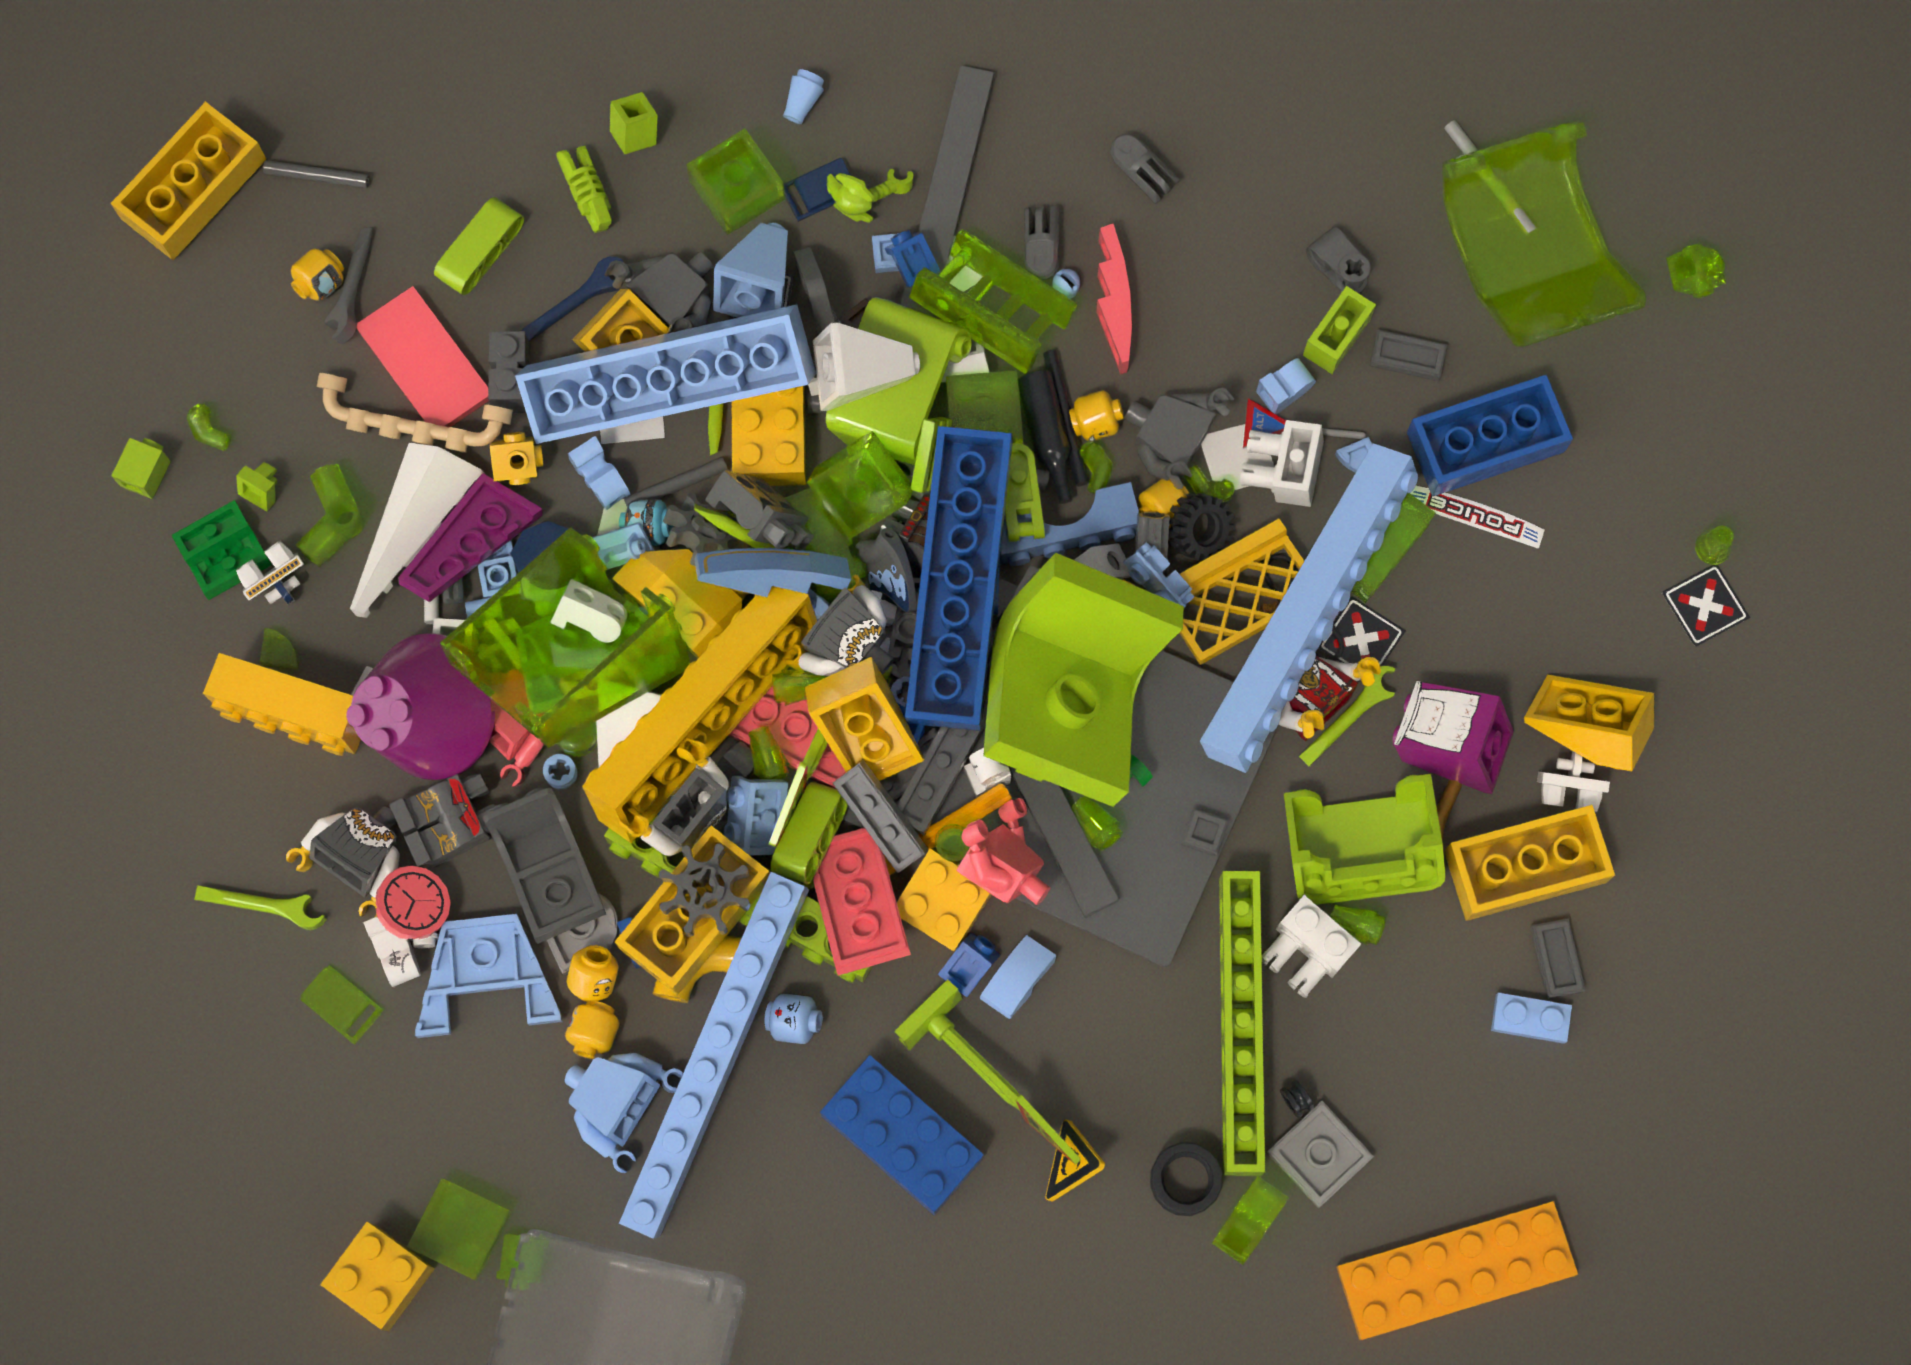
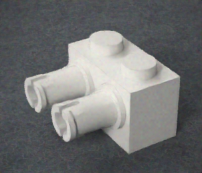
(1297, 465)
(1318, 938)

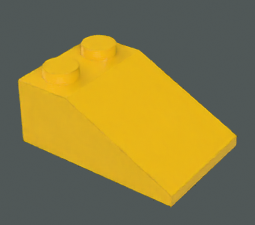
(620, 322)
(1594, 719)
(863, 720)

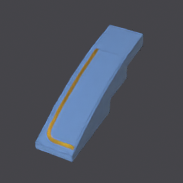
(761, 568)

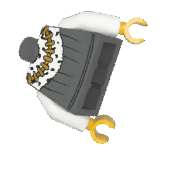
(845, 634)
(690, 811)
(353, 849)

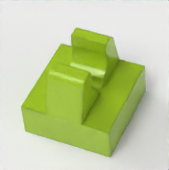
(258, 485)

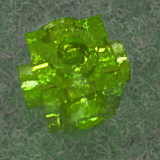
(1696, 270)

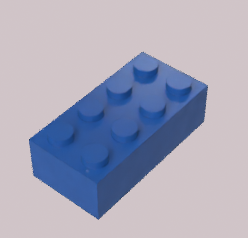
(1489, 435)
(902, 1135)

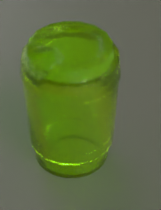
(950, 843)

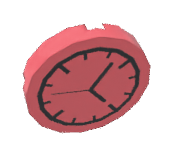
(412, 902)

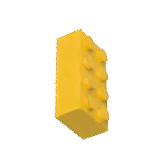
(189, 180)
(771, 437)
(281, 703)
(1529, 862)
(659, 940)

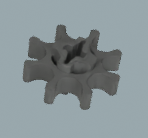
(696, 531)
(711, 904)

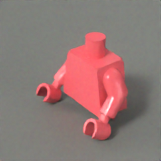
(513, 741)
(1001, 859)

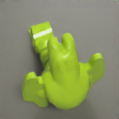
(855, 199)

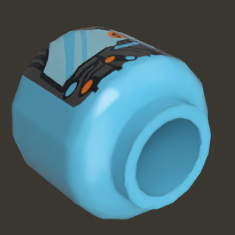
(650, 516)

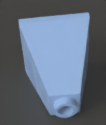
(752, 273)

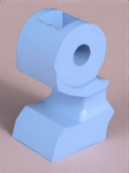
(598, 475)

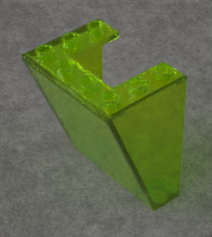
(558, 676)

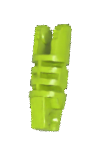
(586, 188)

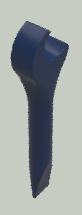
(594, 286)

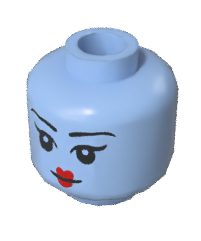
(793, 1018)

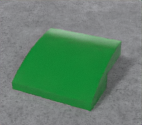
(218, 547)

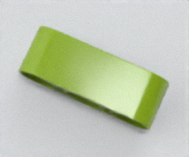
(479, 246)
(809, 833)

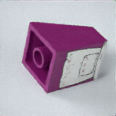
(1454, 734)

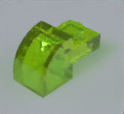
(1250, 1220)

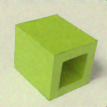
(633, 123)
(141, 467)

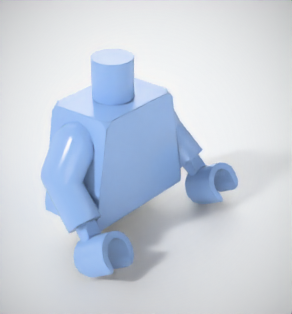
(613, 1098)

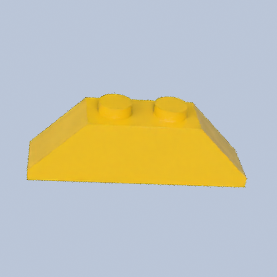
(699, 606)

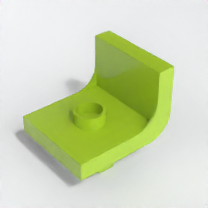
(1070, 676)

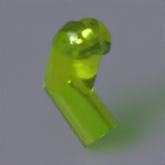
(201, 428)
(1098, 464)
(1219, 489)

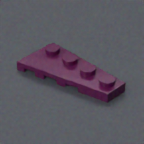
(471, 533)

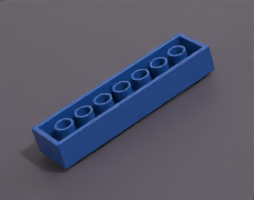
(959, 578)

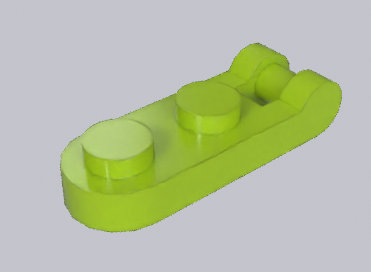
(1023, 496)

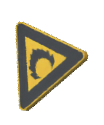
(1066, 1174)

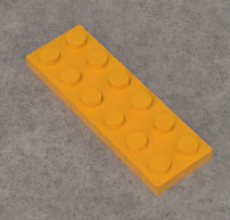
(1456, 1270)

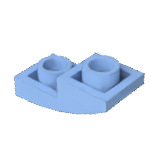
(497, 570)
(1017, 977)

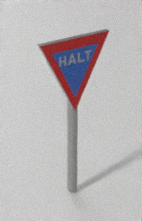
(1265, 421)

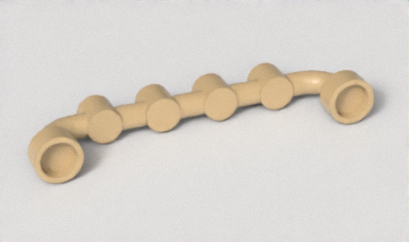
(422, 432)

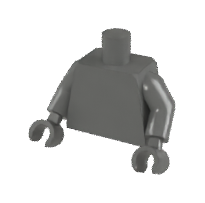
(668, 288)
(1175, 431)

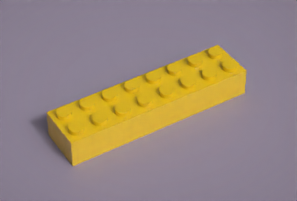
(701, 705)

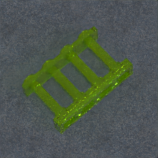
(984, 325)

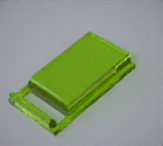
(339, 1002)

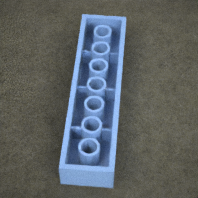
(666, 374)

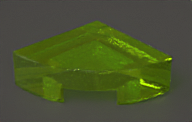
(277, 650)

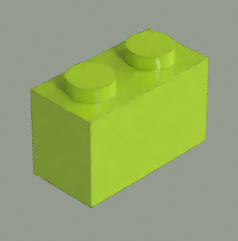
(1339, 330)

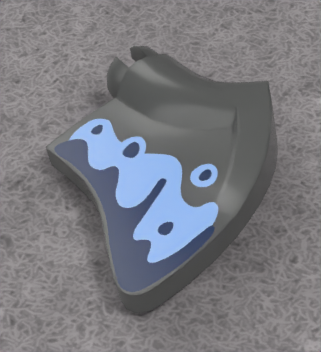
(889, 568)

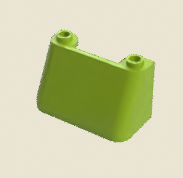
(900, 410)
(1366, 844)

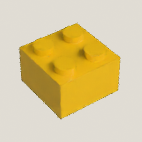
(942, 901)
(377, 1276)

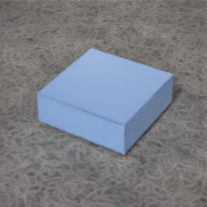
(882, 261)

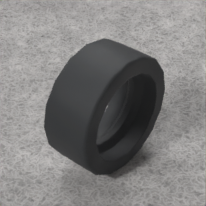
(1213, 1170)

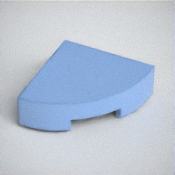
(1354, 454)

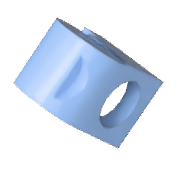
(1285, 386)

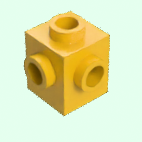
(516, 472)

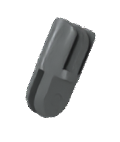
(1135, 159)
(1041, 247)

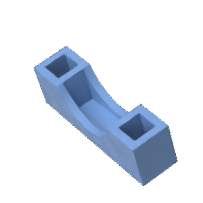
(1109, 518)

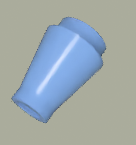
(803, 94)

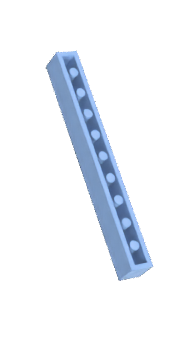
(1309, 608)
(714, 1056)

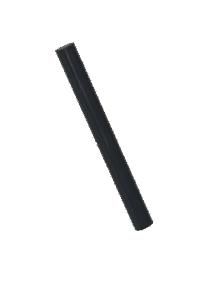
(1076, 461)

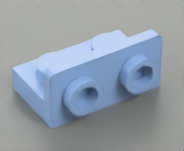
(754, 813)

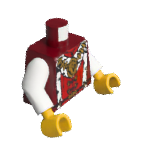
(1324, 692)

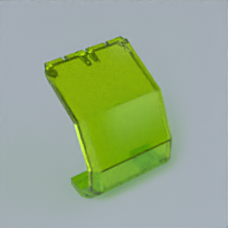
(1544, 278)

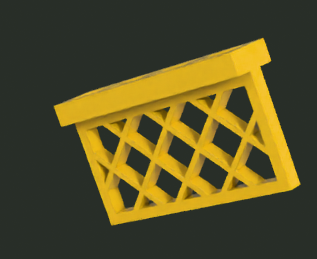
(1229, 563)

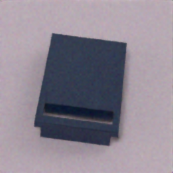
(813, 188)

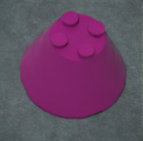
(422, 711)

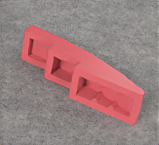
(1115, 307)

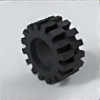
(1216, 531)

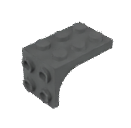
(544, 863)

